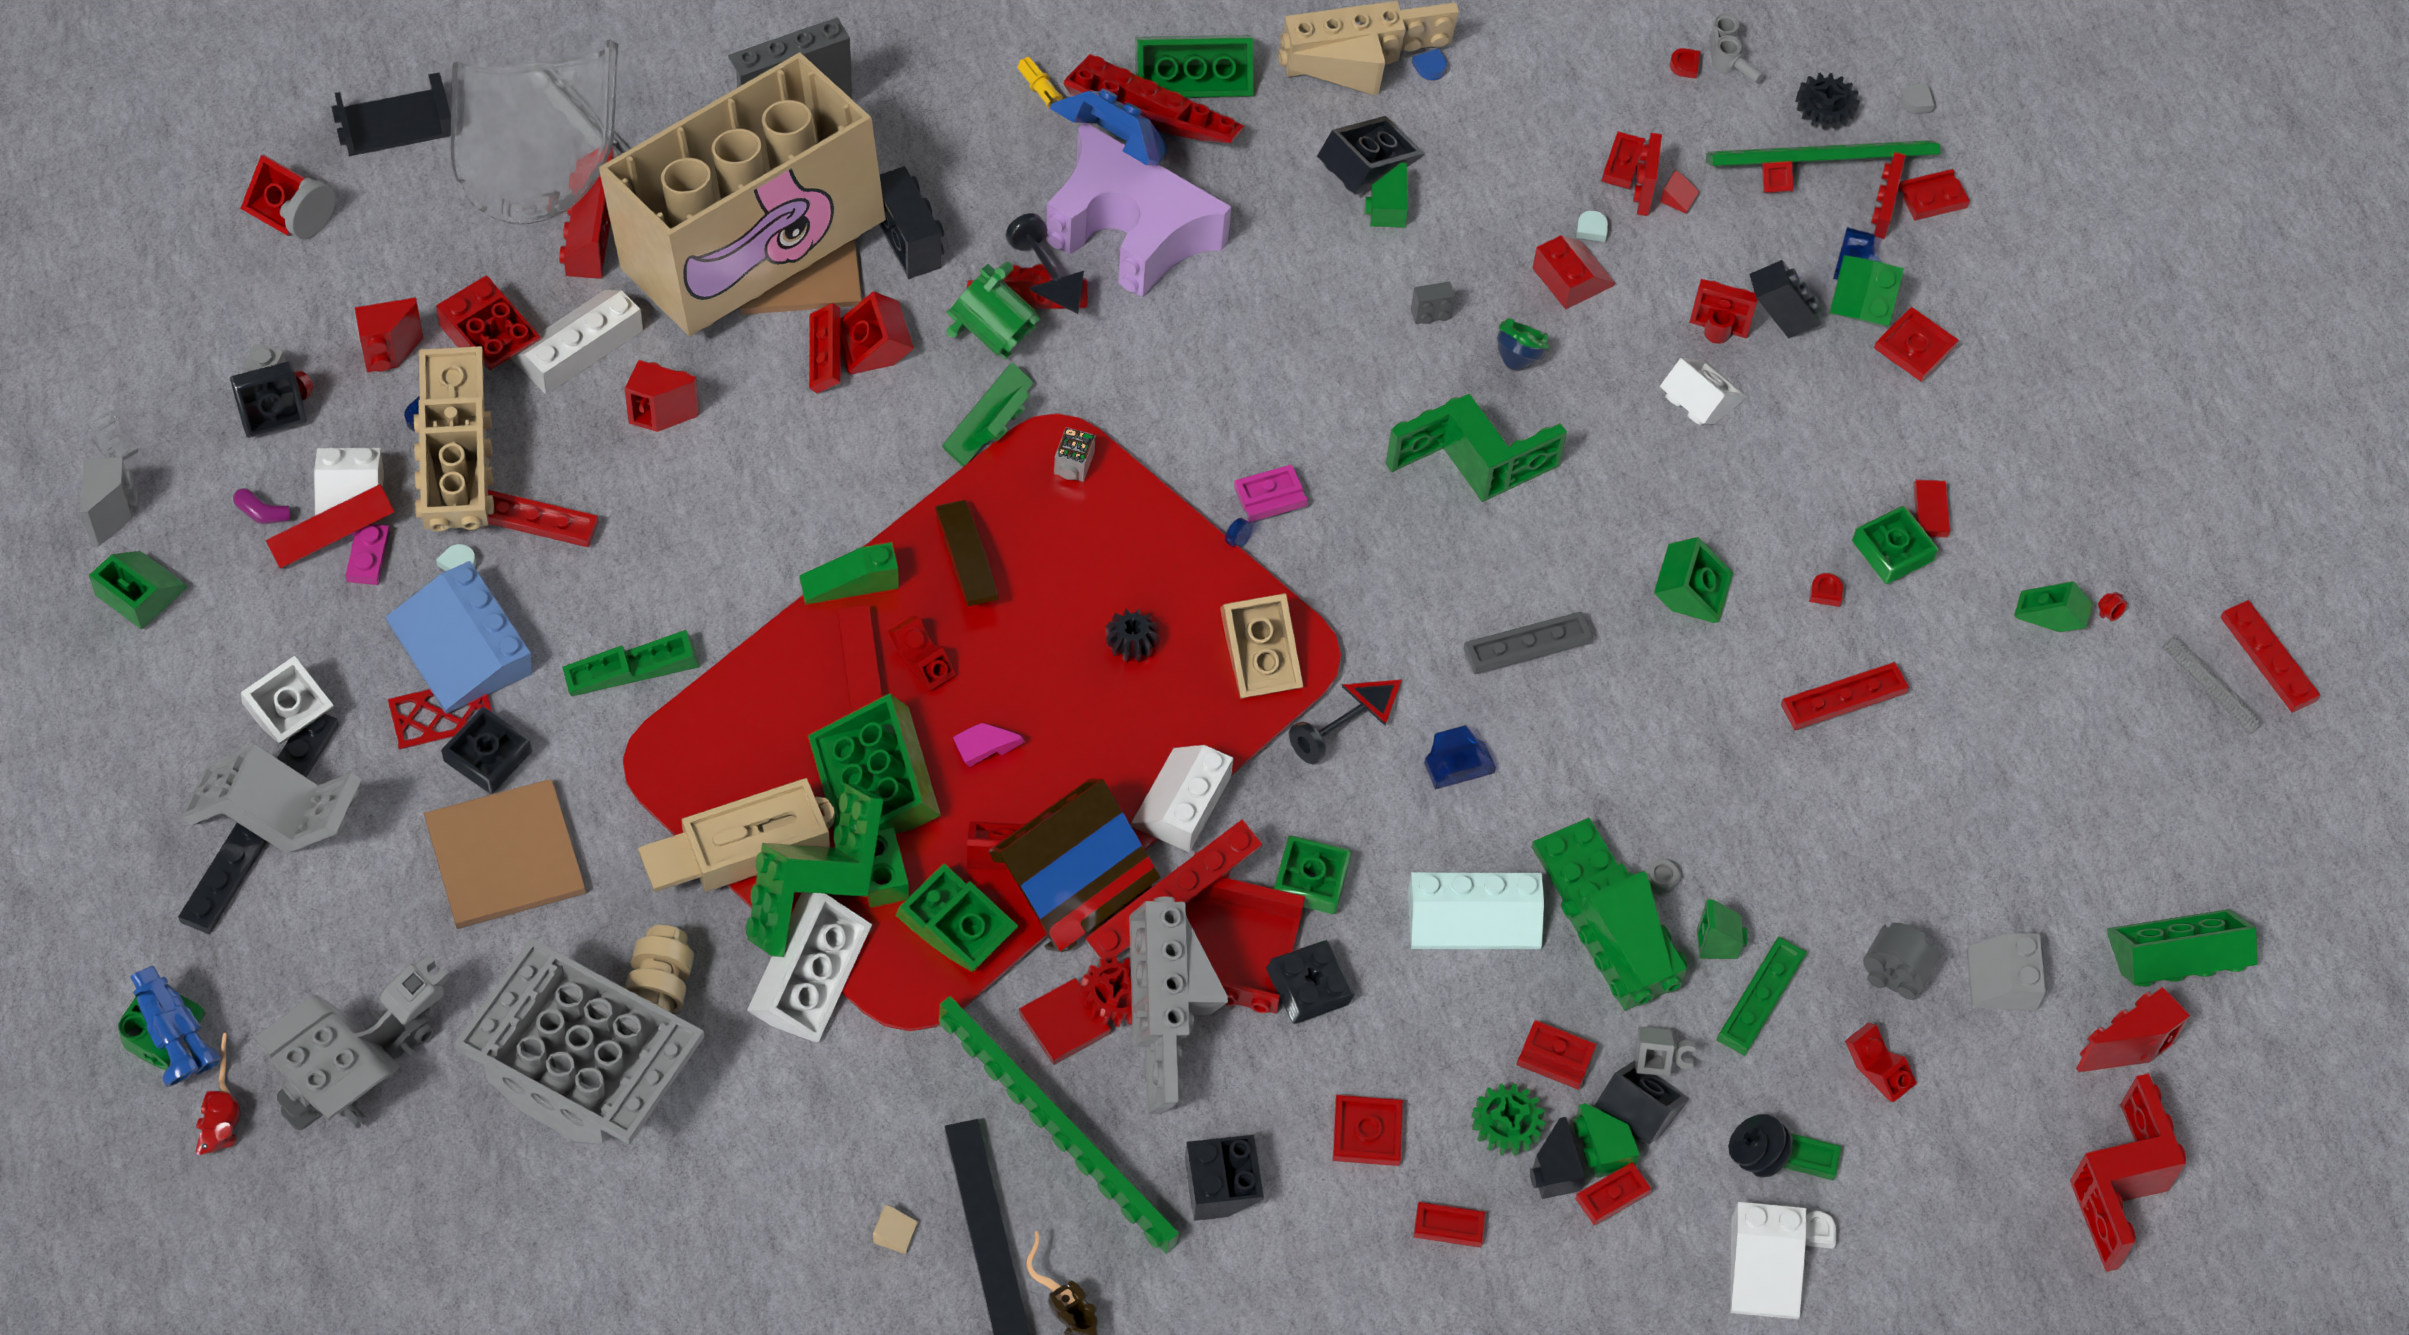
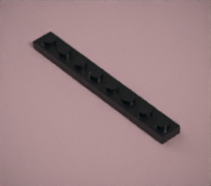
(243, 845)

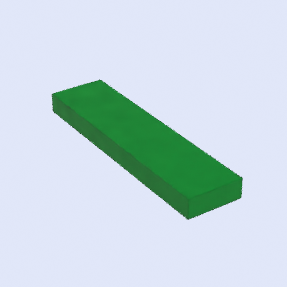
(1761, 996)

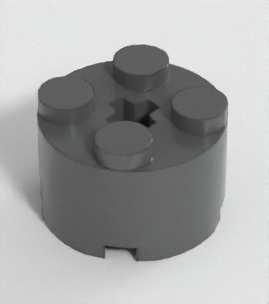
(1901, 960)

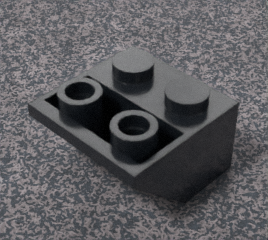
(1222, 1176)

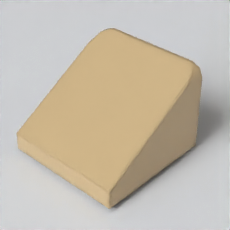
(894, 1230)

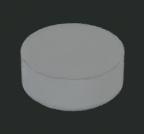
(1663, 875)

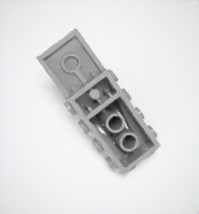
(1167, 988)

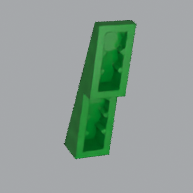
(621, 667)

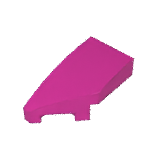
(984, 741)

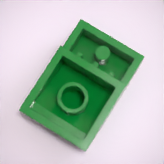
(956, 919)

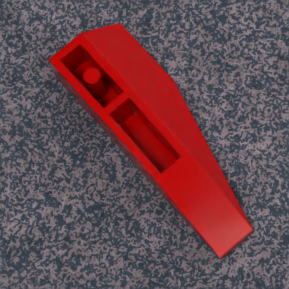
(1165, 109)

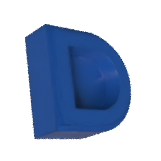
(1430, 64)

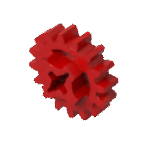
(1099, 988)

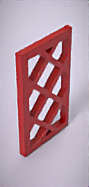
(420, 699)

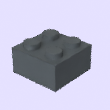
(1432, 302)

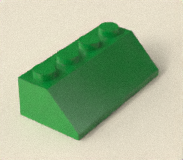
(1197, 64)
(2184, 947)

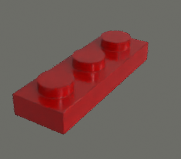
(1887, 195)
(824, 348)

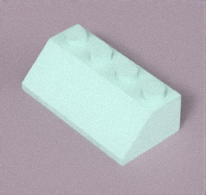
(1475, 910)

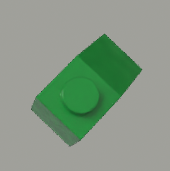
(1389, 199)
(2055, 607)
(1720, 932)

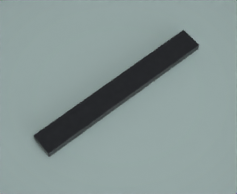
(986, 1229)

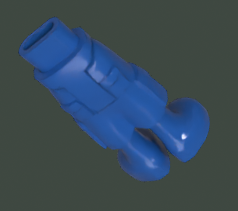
(171, 1024)

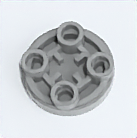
(308, 208)

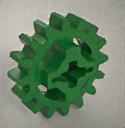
(1499, 1129)

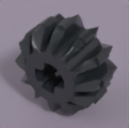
(1132, 635)

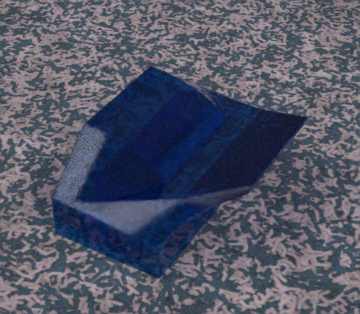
(1856, 244)
(1457, 758)

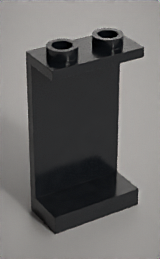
(394, 120)

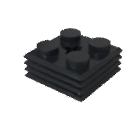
(261, 416)
(487, 732)
(1303, 998)

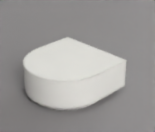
(1820, 1230)

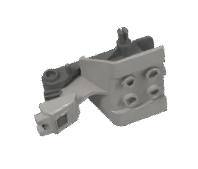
(334, 1060)

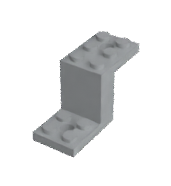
(271, 799)

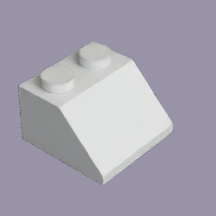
(1701, 391)
(344, 474)
(285, 700)

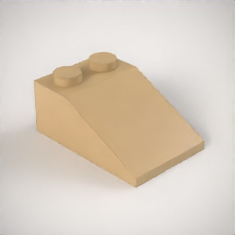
(1261, 645)

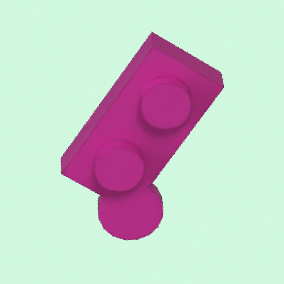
(367, 554)

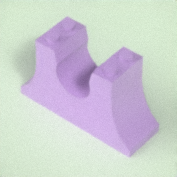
(1156, 208)

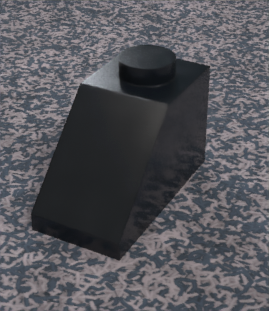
(1557, 1164)

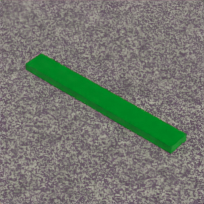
(1827, 152)

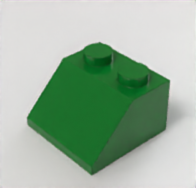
(1866, 290)
(1693, 580)

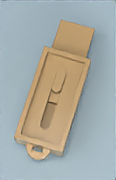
(725, 840)

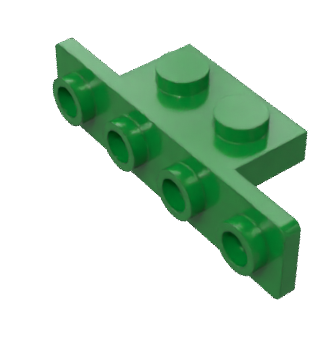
(989, 415)

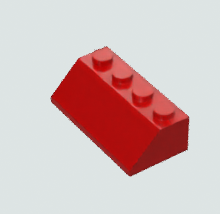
(587, 234)

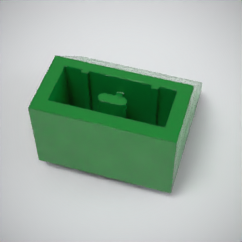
(135, 586)

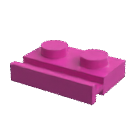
(1270, 493)

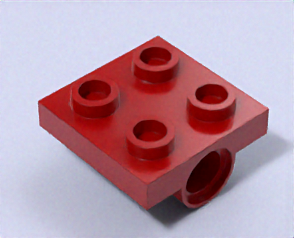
(1723, 310)

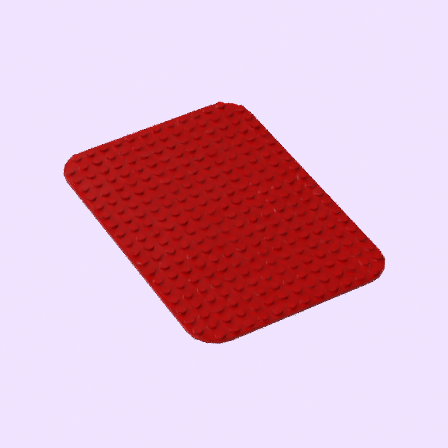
(1022, 663)

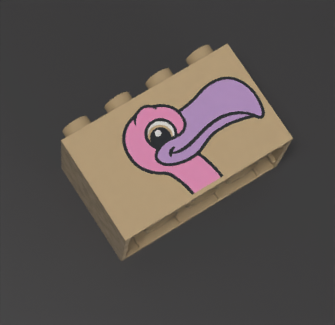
(744, 193)

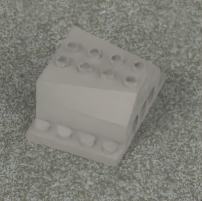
(576, 1047)

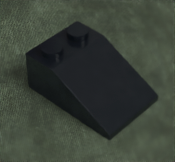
(1367, 152)

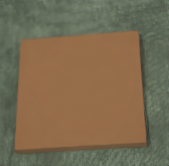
(824, 282)
(504, 853)

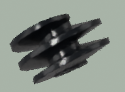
(1761, 1145)

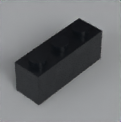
(1786, 298)

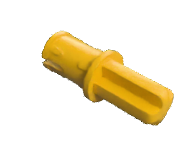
(1038, 81)

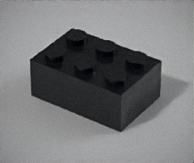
(910, 224)

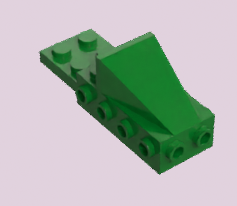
(1612, 914)

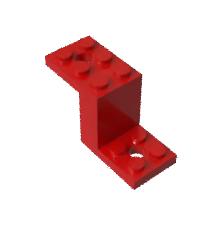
(2128, 1171)

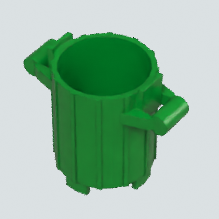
(993, 312)

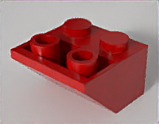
(660, 396)

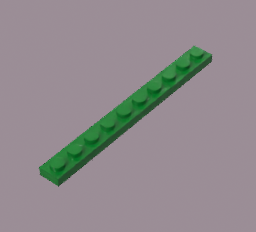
(1063, 1131)

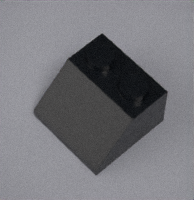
(1641, 1102)

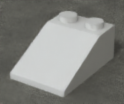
(1767, 1260)

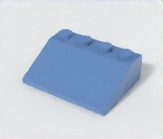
(460, 638)

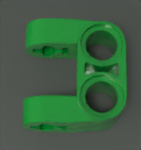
(142, 1044)

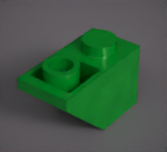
(1606, 1140)

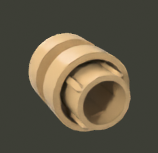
(660, 967)

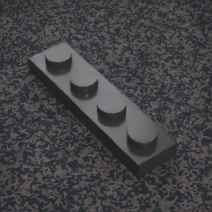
(1527, 642)

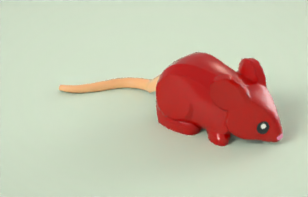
(220, 1114)

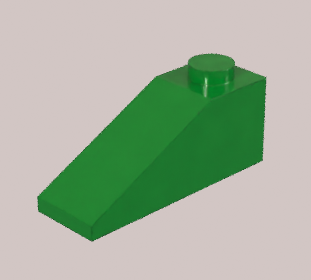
(853, 574)

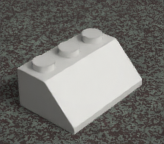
(1184, 795)

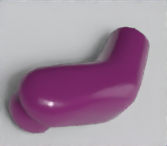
(259, 511)

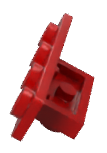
(1022, 278)

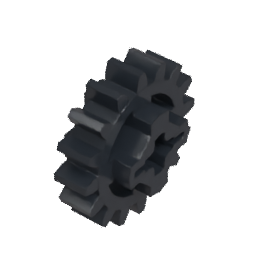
(1827, 101)

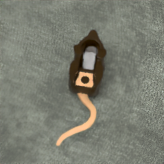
(1066, 1301)

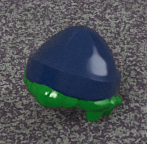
(1520, 344)

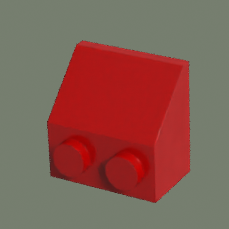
(1570, 271)
(388, 332)
(874, 334)

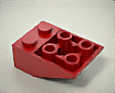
(487, 319)
(2136, 1034)

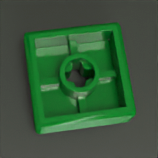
(1894, 544)
(1324, 860)

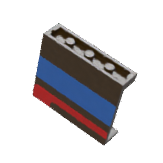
(1077, 863)

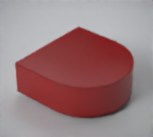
(1685, 62)
(1826, 590)

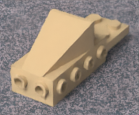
(1355, 55)
(453, 440)

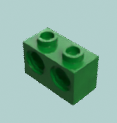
(890, 868)

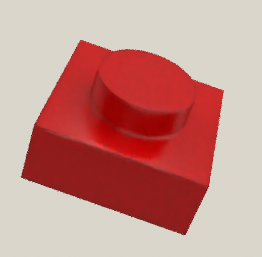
(1777, 177)

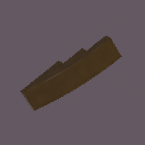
(966, 553)

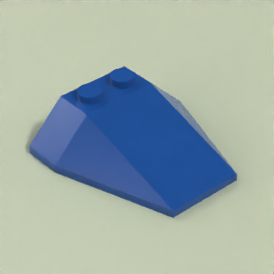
(1122, 120)

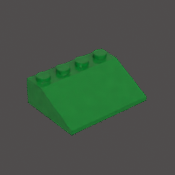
(881, 754)

